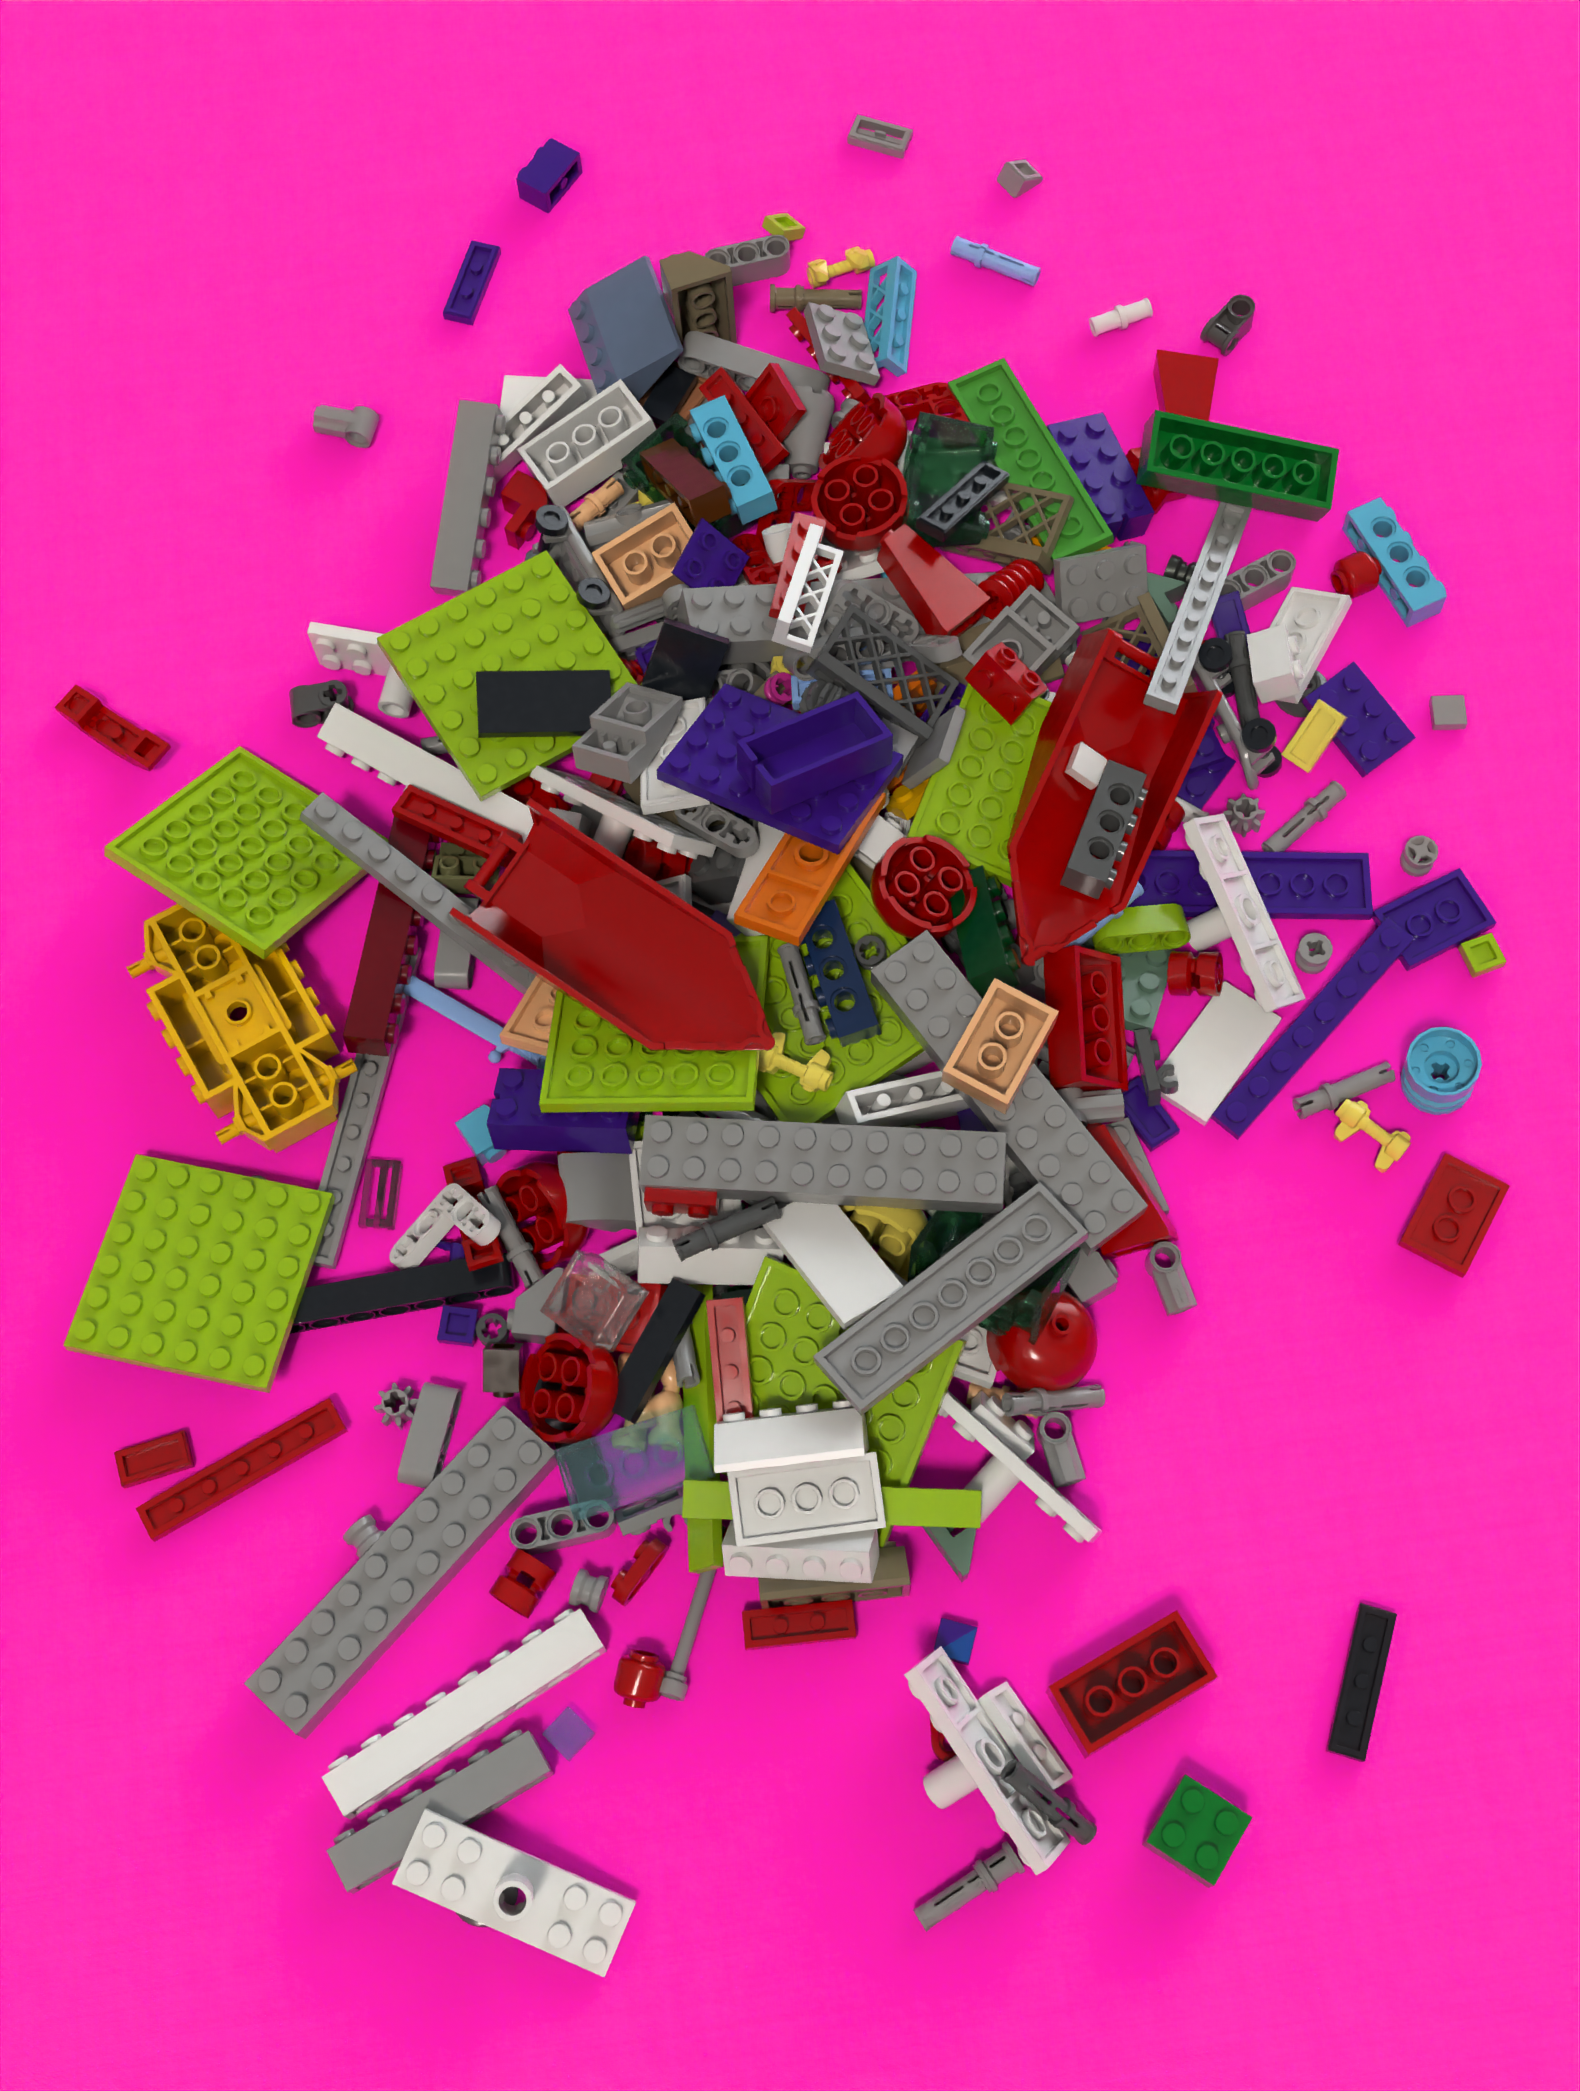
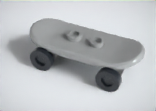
(577, 565)
(1256, 741)

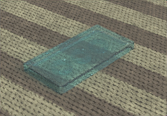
(634, 1463)

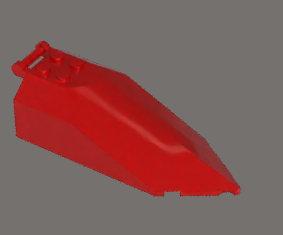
(1105, 710)
(616, 942)

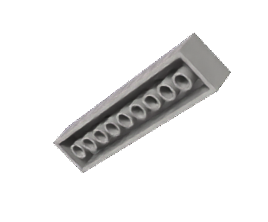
(744, 618)
(1041, 1129)
(826, 1163)
(402, 1573)

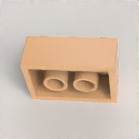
(643, 557)
(999, 1046)

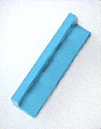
(895, 313)

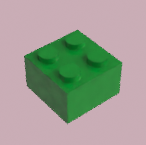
(1197, 1831)

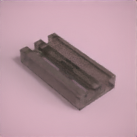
(378, 1222)

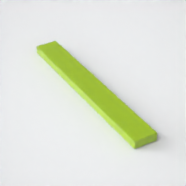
(901, 1504)
(703, 1534)

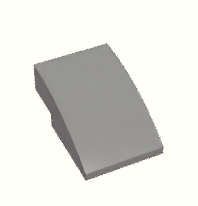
(1030, 628)
(627, 732)
(598, 1190)

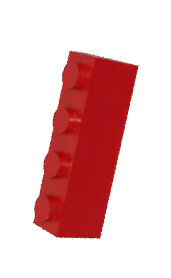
(1089, 1032)

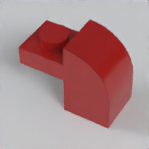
(522, 499)

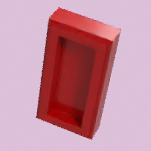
(154, 1459)

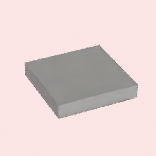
(937, 750)

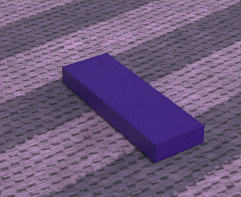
(472, 282)

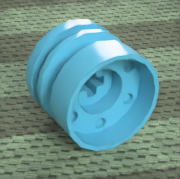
(1439, 1053)

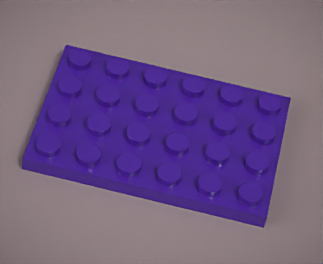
(707, 767)

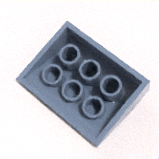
(626, 329)

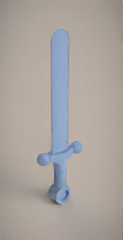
(468, 1019)

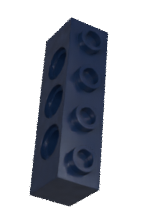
(859, 1021)

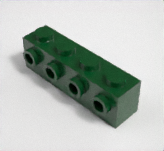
(985, 936)

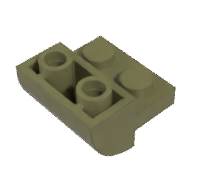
(457, 865)

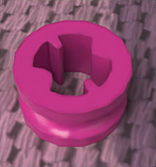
(771, 685)

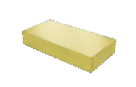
(1314, 736)

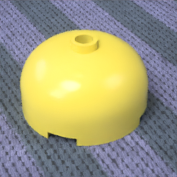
(891, 1230)

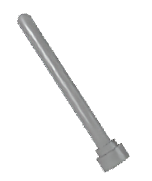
(674, 1682)

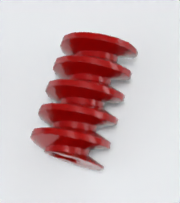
(1009, 584)

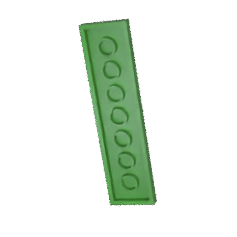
(1030, 455)

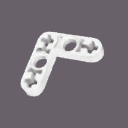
(442, 1215)

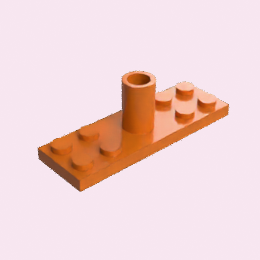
(797, 884)

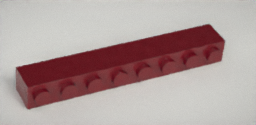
(387, 953)

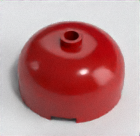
(869, 432)
(859, 511)
(915, 886)
(540, 1192)
(1059, 1356)
(586, 1391)

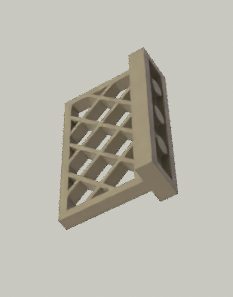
(1006, 551)
(1150, 622)

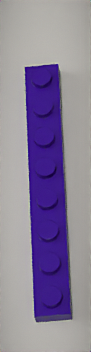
(1312, 1028)

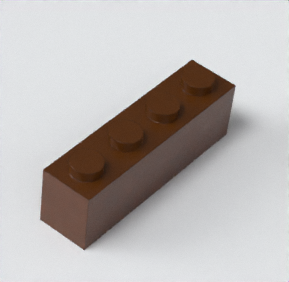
(686, 482)

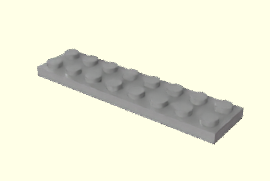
(950, 1298)

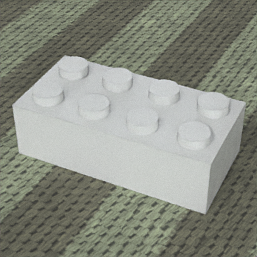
(587, 444)

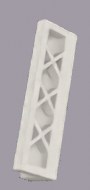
(798, 584)

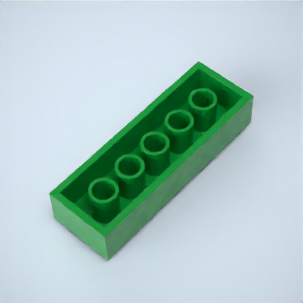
(1237, 466)

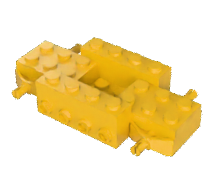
(258, 1066)

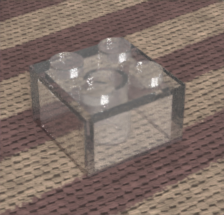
(594, 1301)

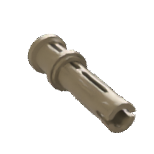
(799, 297)

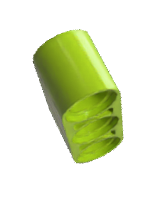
(1144, 930)

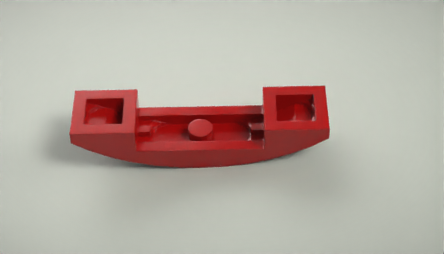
(111, 730)
(469, 1177)

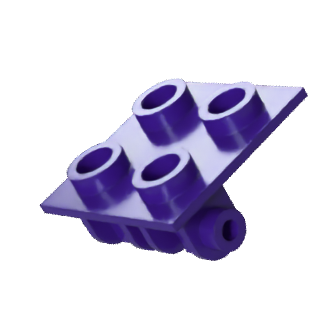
(709, 559)

